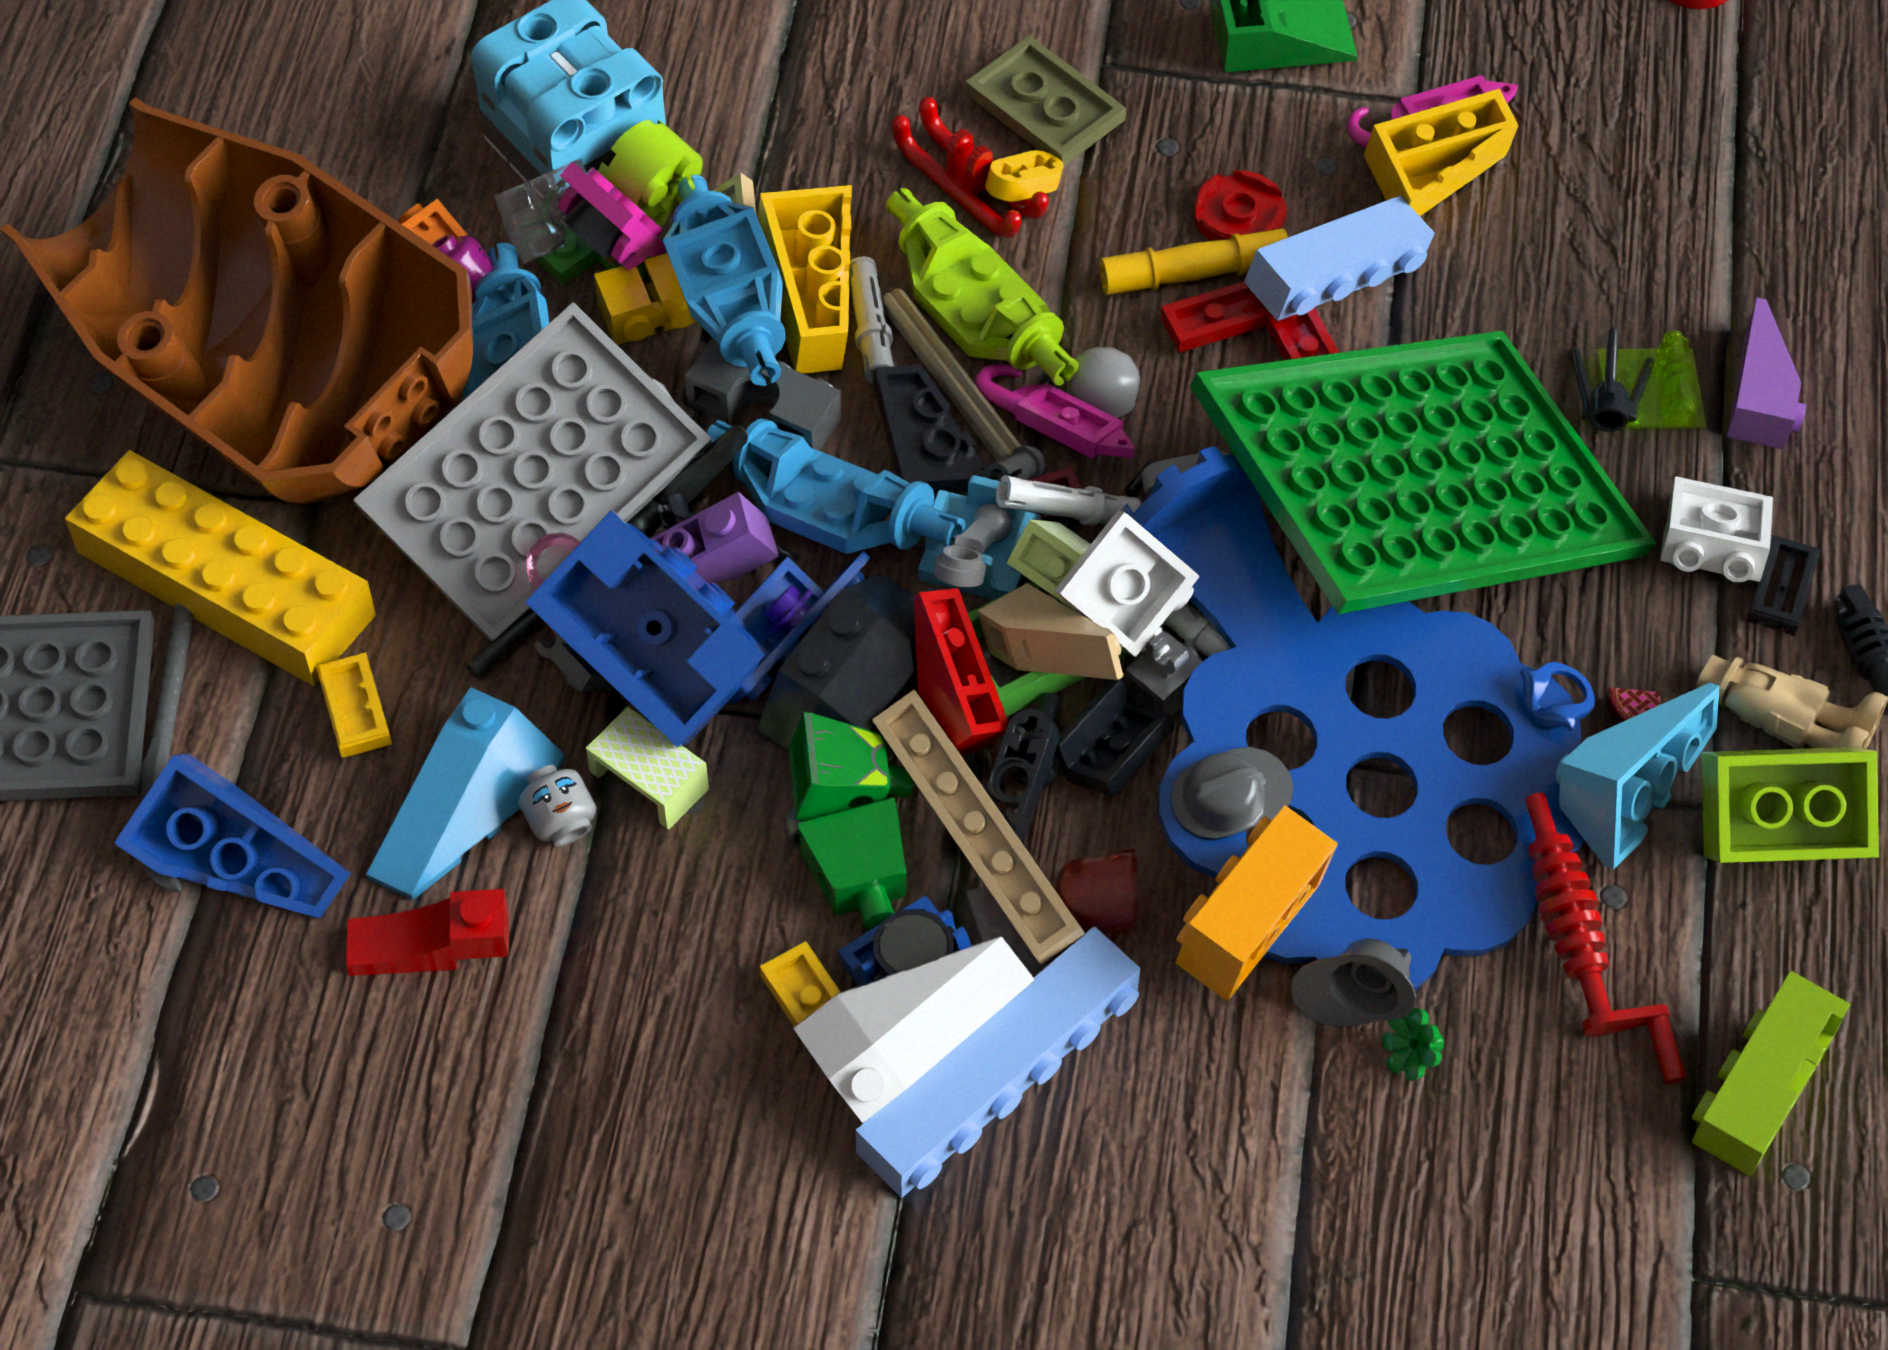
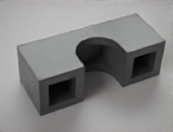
(798, 401)

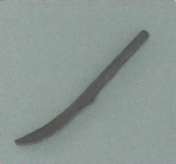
(165, 719)

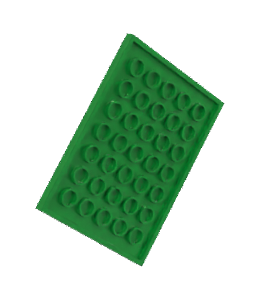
(1420, 469)

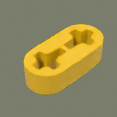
(1023, 175)

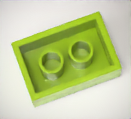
(1790, 804)

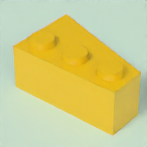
(1440, 148)

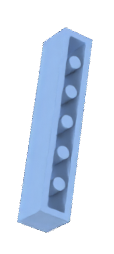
(998, 1063)

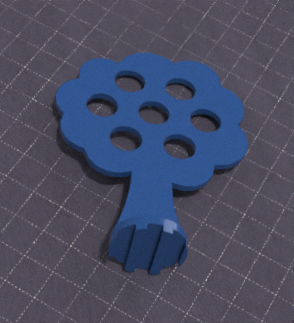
(1300, 668)

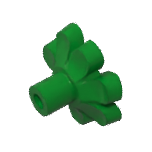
(1414, 1044)

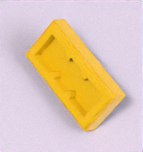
(354, 705)

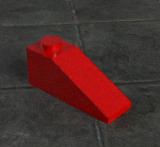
(954, 672)

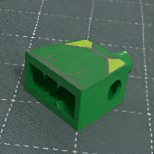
(840, 768)

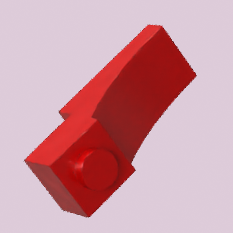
(430, 936)

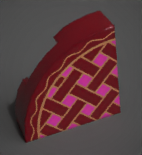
(1629, 703)

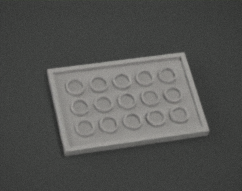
(526, 456)

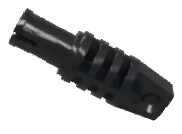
(1864, 636)

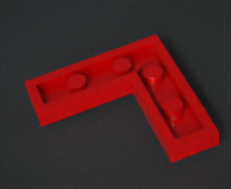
(1238, 311)

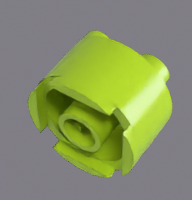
(650, 166)

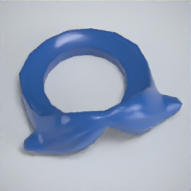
(1555, 715)

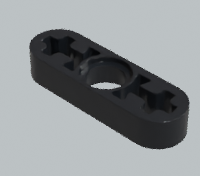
(1042, 753)

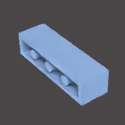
(1339, 258)

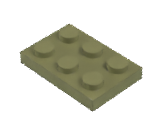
(1045, 100)

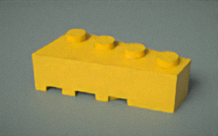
(811, 249)

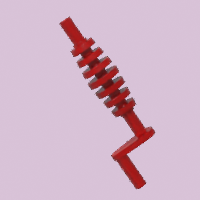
(1574, 923)

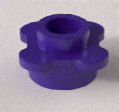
(788, 609)

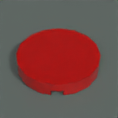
(1238, 205)

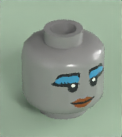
(557, 805)

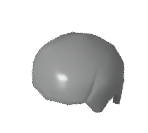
(1106, 380)

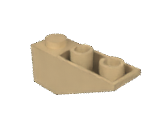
(1047, 637)

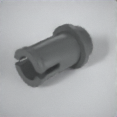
(1024, 464)

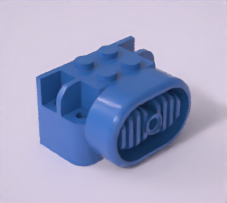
(608, 611)

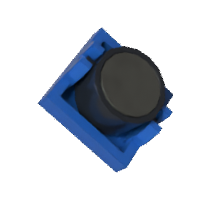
(903, 942)

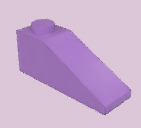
(1766, 385)

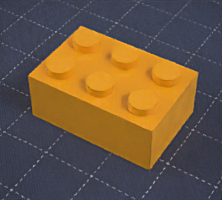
(1253, 901)

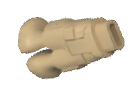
(1792, 705)

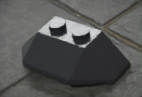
(848, 662)

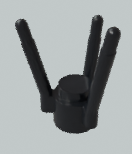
(1609, 405)

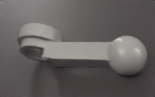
(962, 562)

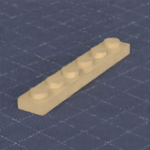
(978, 827)

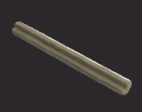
(949, 374)

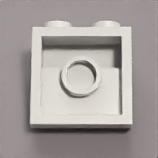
(1717, 530)
(1128, 583)

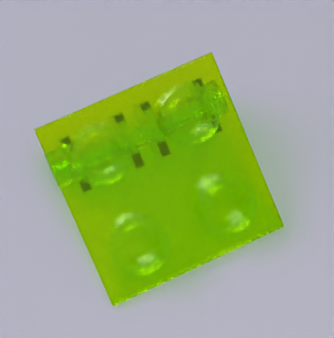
(1673, 388)

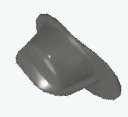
(1231, 792)
(1358, 986)

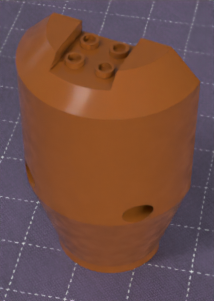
(263, 307)

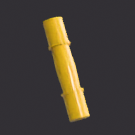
(1184, 262)

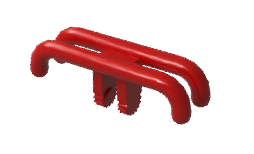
(964, 171)

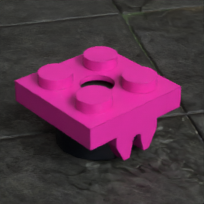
(608, 219)

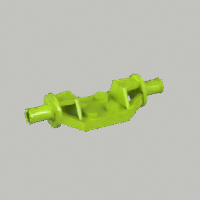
(976, 291)

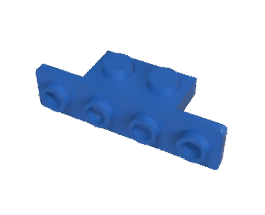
(783, 642)

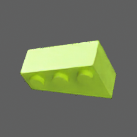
(1768, 1073)

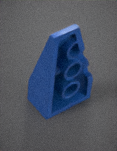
(220, 837)

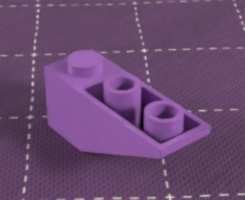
(724, 539)

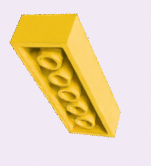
(221, 566)

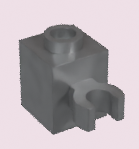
(1161, 673)

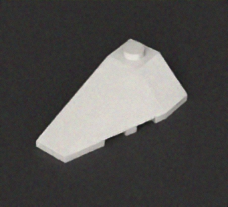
(899, 1027)

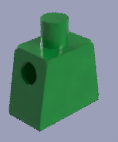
(857, 859)

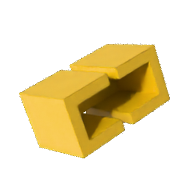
(627, 304)

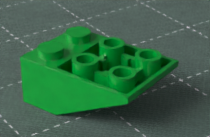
(1281, 33)

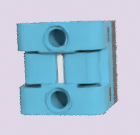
(561, 89)

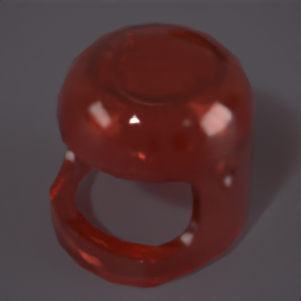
(1101, 891)

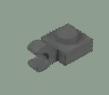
(576, 669)

